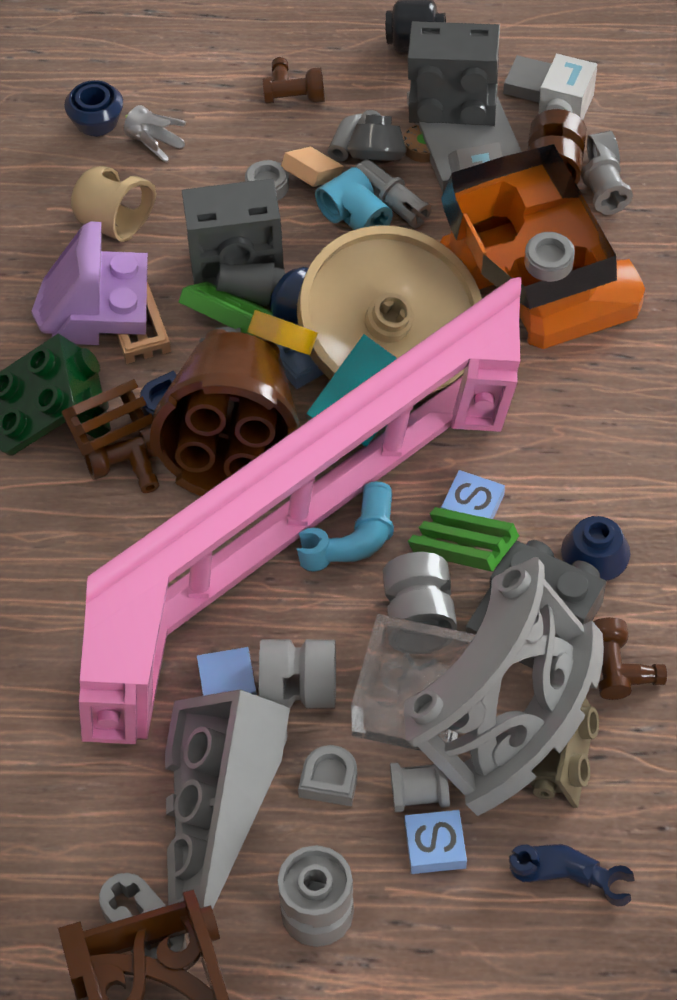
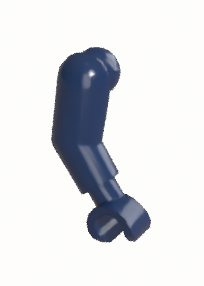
(561, 861)

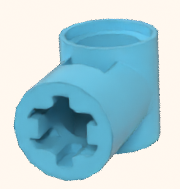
(352, 200)

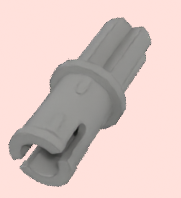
(395, 194)

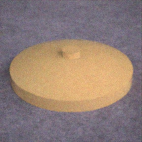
(382, 285)

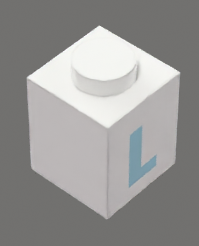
(568, 85)

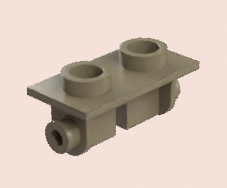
(570, 768)

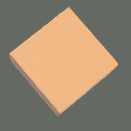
(311, 166)

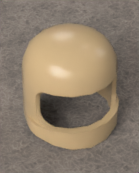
(99, 197)

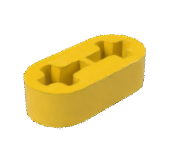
(282, 332)

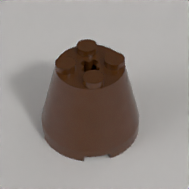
(222, 410)

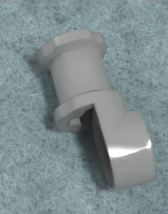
(603, 174)

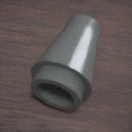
(249, 281)

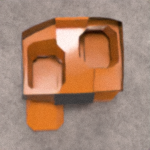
(509, 201)

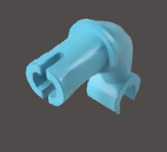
(368, 537)

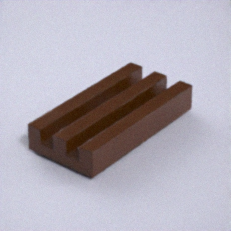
(131, 406)

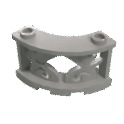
(520, 622)

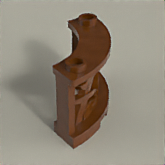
(97, 960)

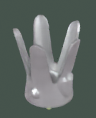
(147, 127)

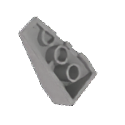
(223, 765)

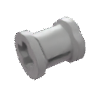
(418, 786)

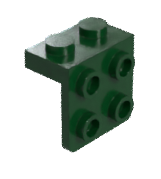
(43, 386)

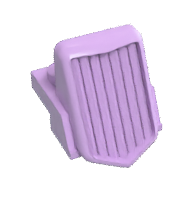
(92, 291)

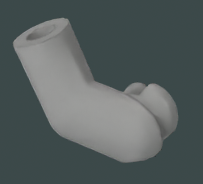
(339, 143)

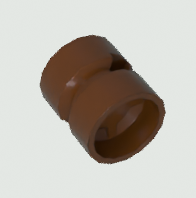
(563, 130)

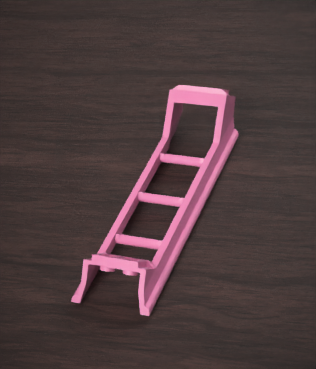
(130, 597)

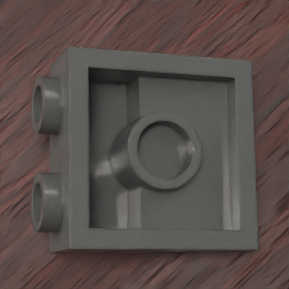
(575, 584)

